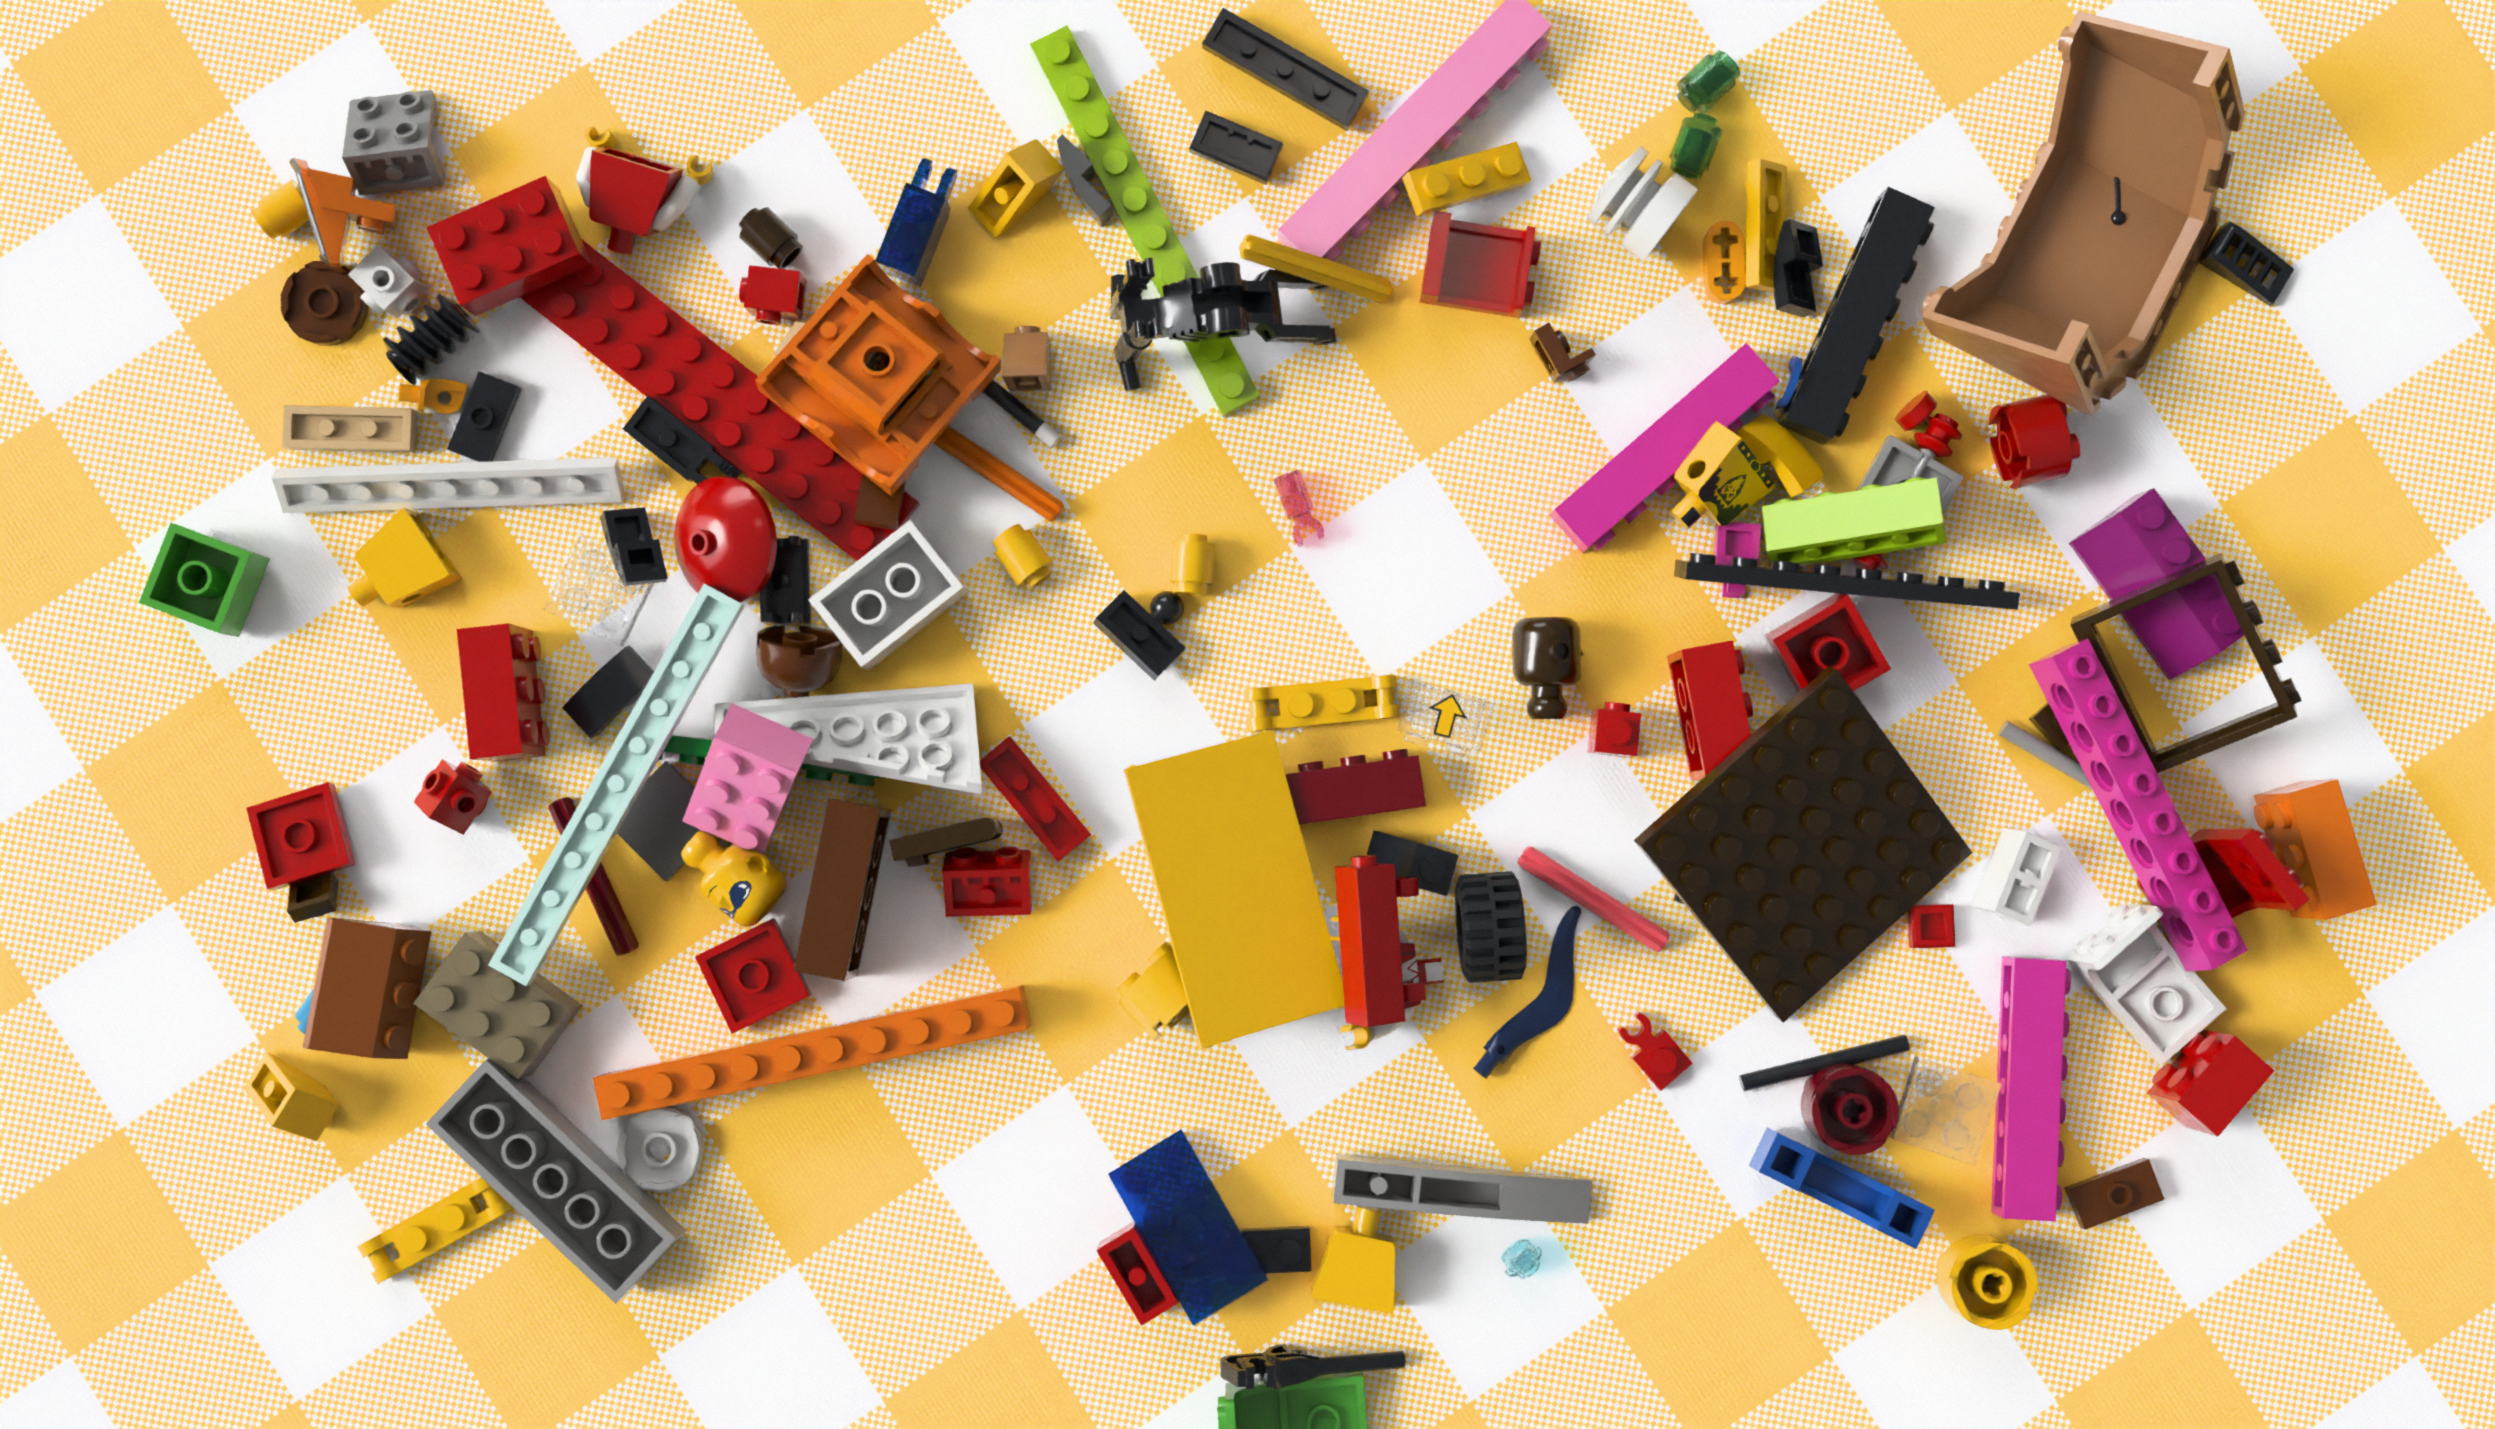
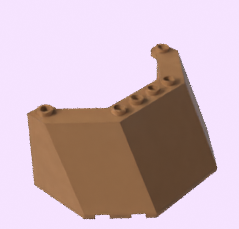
(2066, 289)

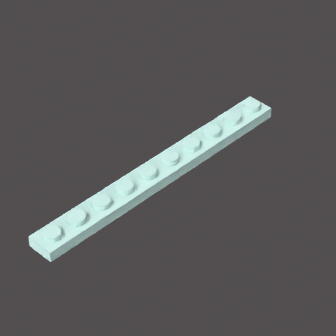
(616, 785)

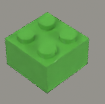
(204, 580)

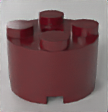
(1868, 1124)

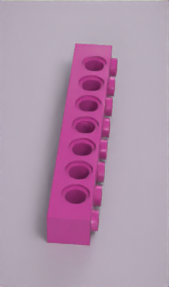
(2138, 807)

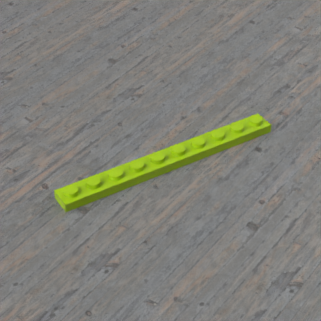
(1136, 204)

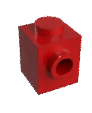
(773, 294)
(1614, 731)

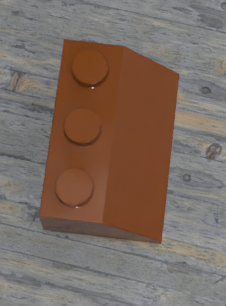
(367, 988)

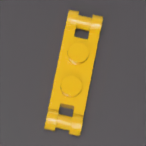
(1321, 703)
(433, 1229)

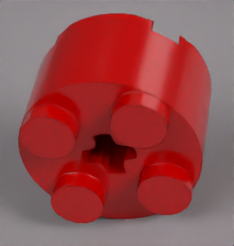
(2032, 441)

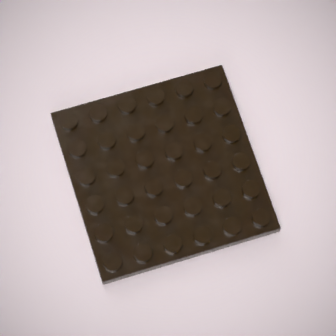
(1804, 844)

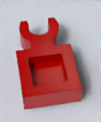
(1657, 1055)

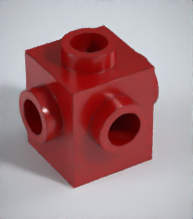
(453, 795)

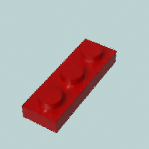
(1034, 798)

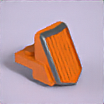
(332, 206)

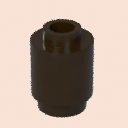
(770, 237)

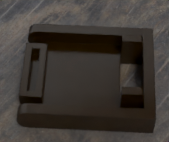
(917, 847)

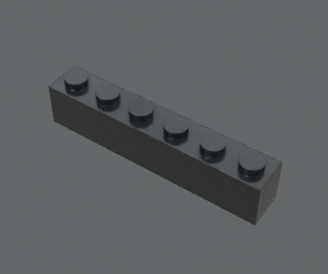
(1856, 316)

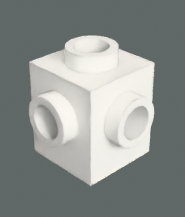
(389, 282)

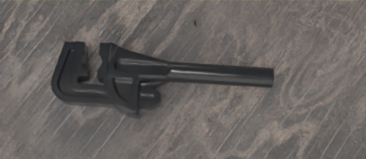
(1287, 1367)

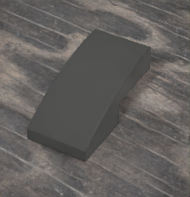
(1079, 172)

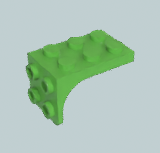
(1319, 1403)

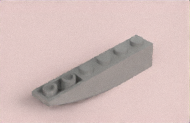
(1459, 1190)

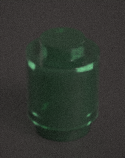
(1707, 82)
(1695, 145)

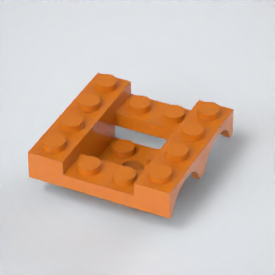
(835, 396)

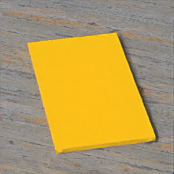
(1236, 888)

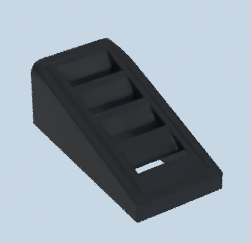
(2216, 261)

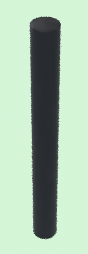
(1817, 1063)

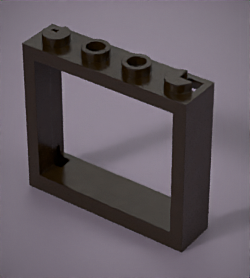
(2248, 618)

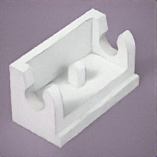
(2017, 876)

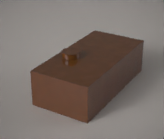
(842, 890)

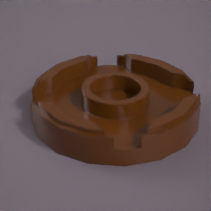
(323, 304)

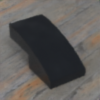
(1795, 258)
(632, 548)
(609, 691)

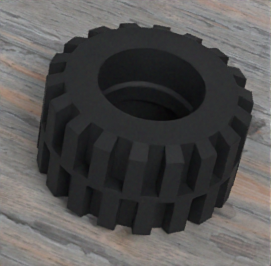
(1490, 927)

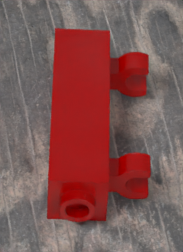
(1371, 942)

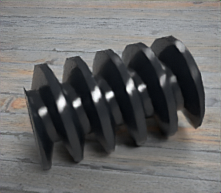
(429, 338)

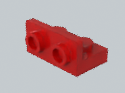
(987, 882)

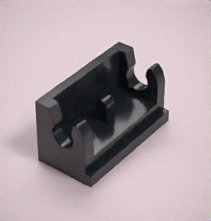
(788, 589)

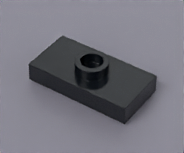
(1236, 147)
(484, 418)

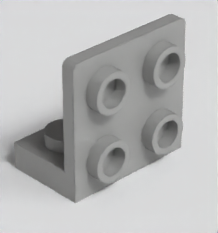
(391, 143)

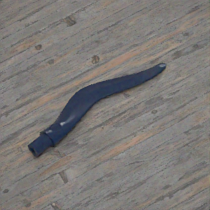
(1546, 1008)

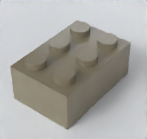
(494, 1012)

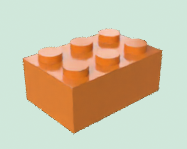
(2318, 842)

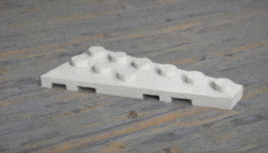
(890, 734)

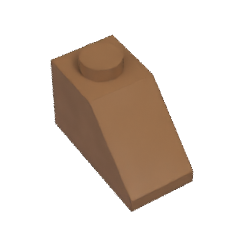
(1027, 360)

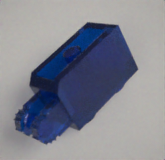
(916, 226)

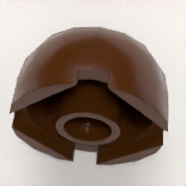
(798, 659)

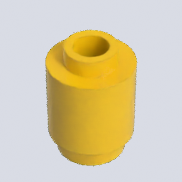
(281, 211)
(1022, 556)
(1192, 565)

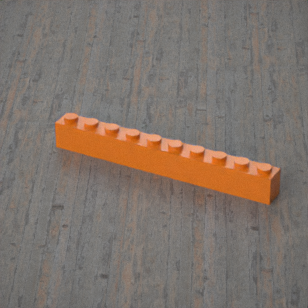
(812, 1052)

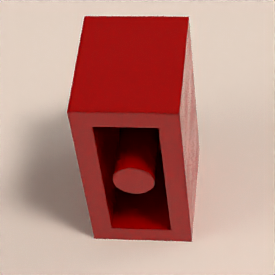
(1136, 1273)

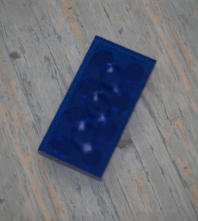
(1188, 1227)

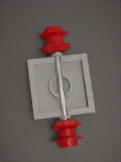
(1901, 462)

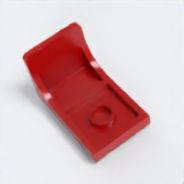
(2247, 871)

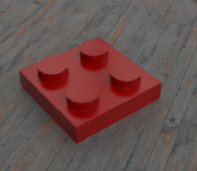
(300, 836)
(753, 975)

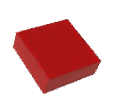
(1931, 926)

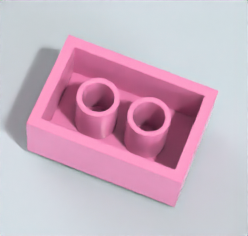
(747, 779)

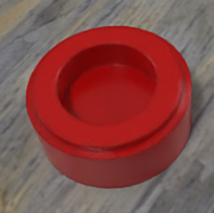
(1916, 411)

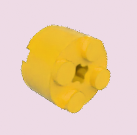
(1157, 994)
(2010, 1288)

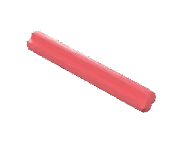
(1593, 899)

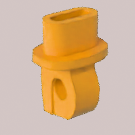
(427, 395)

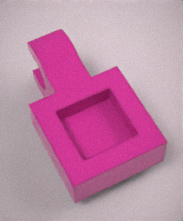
(1738, 541)

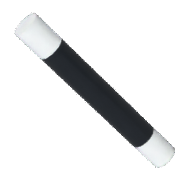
(1022, 414)

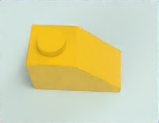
(1015, 186)
(291, 1098)

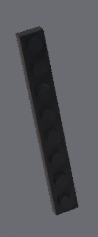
(1828, 579)

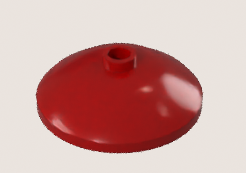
(726, 538)

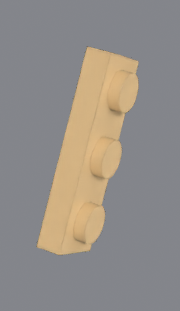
(349, 428)

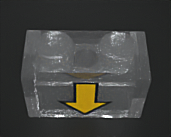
(1445, 717)

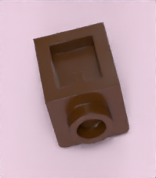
(1553, 352)

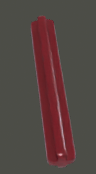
(600, 890)

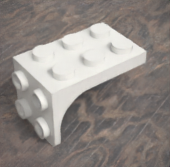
(2145, 981)

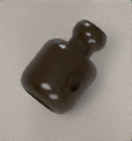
(1546, 658)

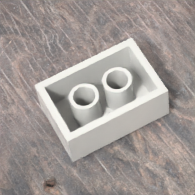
(888, 595)

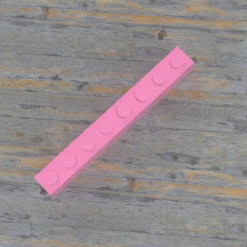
(1417, 130)

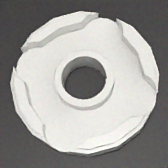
(685, 1142)

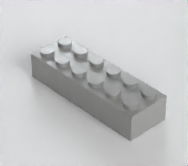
(556, 1178)

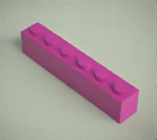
(1659, 451)
(2030, 1089)

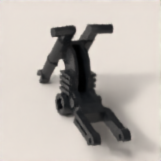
(1203, 308)

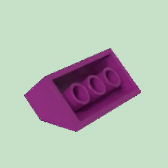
(2145, 544)

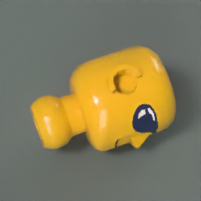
(736, 878)

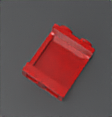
(1479, 267)

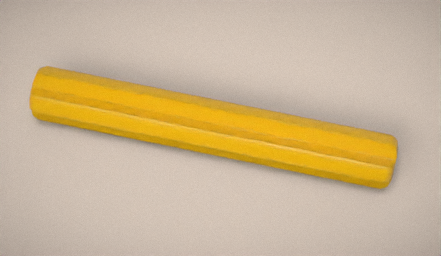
(1315, 268)

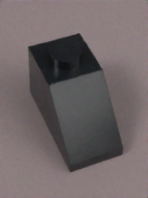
(1415, 860)

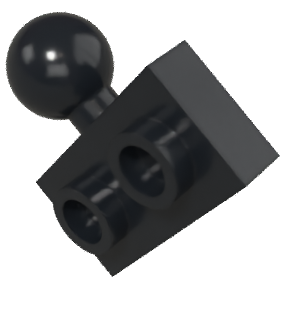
(1142, 633)

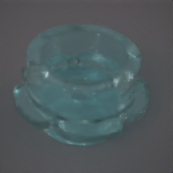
(1521, 1259)

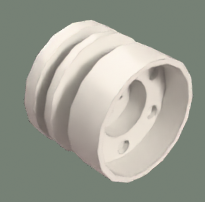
(1641, 203)

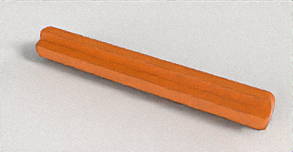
(999, 474)

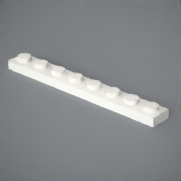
(448, 485)

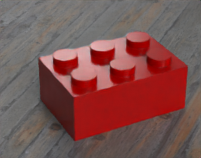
(509, 246)
(502, 692)
(1710, 703)

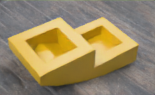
(1788, 457)

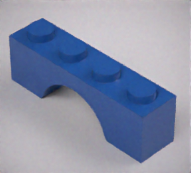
(1841, 1187)

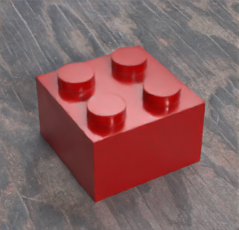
(1825, 637)
(2209, 1081)

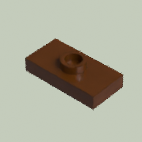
(2114, 1193)

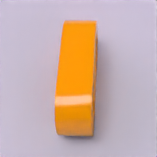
(1733, 262)

